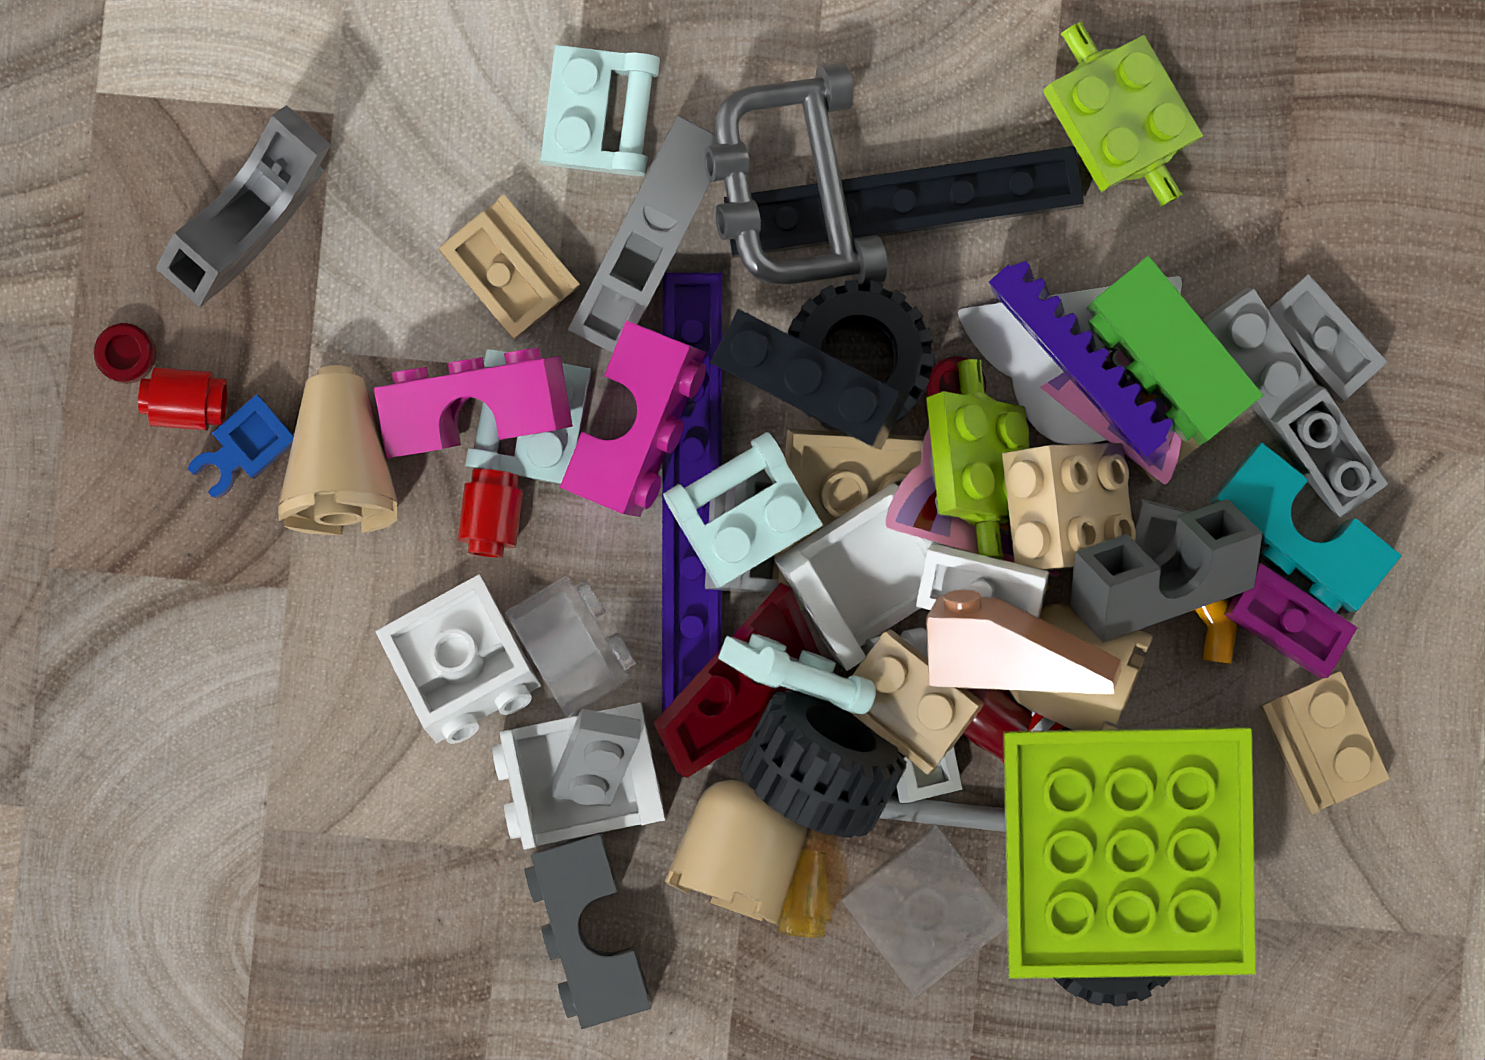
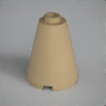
(337, 460)

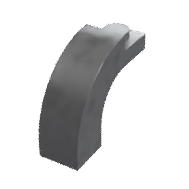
(249, 211)

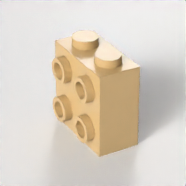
(1066, 501)

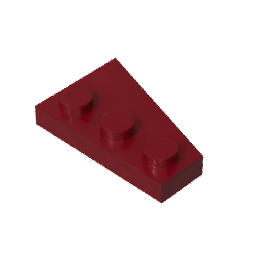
(724, 704)

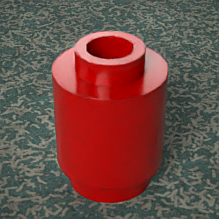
(183, 399)
(490, 512)

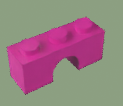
(661, 378)
(423, 411)

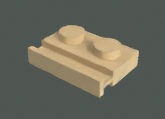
(509, 267)
(909, 712)
(1324, 742)

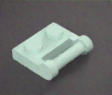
(580, 107)
(536, 455)
(754, 527)
(810, 674)

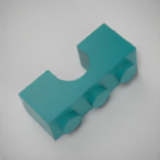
(1340, 569)

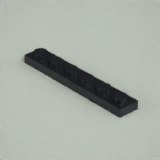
(924, 198)

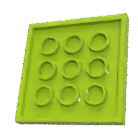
(1129, 852)

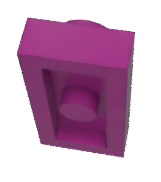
(1292, 622)

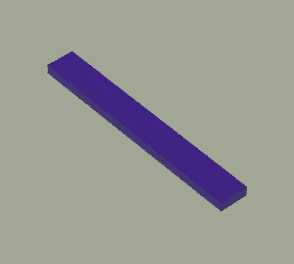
(689, 610)

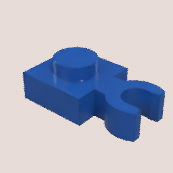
(250, 441)

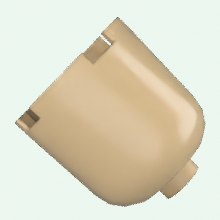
(1088, 710)
(738, 852)

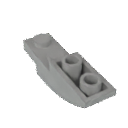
(646, 236)
(1295, 407)

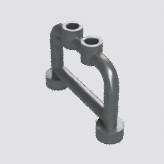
(740, 217)

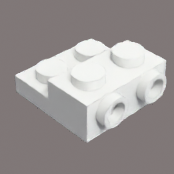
(458, 661)

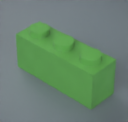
(1172, 352)

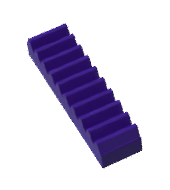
(1080, 363)

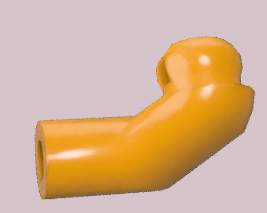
(1219, 633)

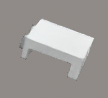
(856, 577)
(530, 761)

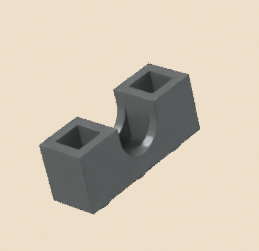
(1207, 561)
(598, 982)

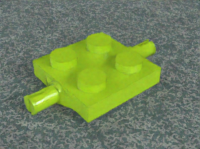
(1122, 113)
(967, 449)

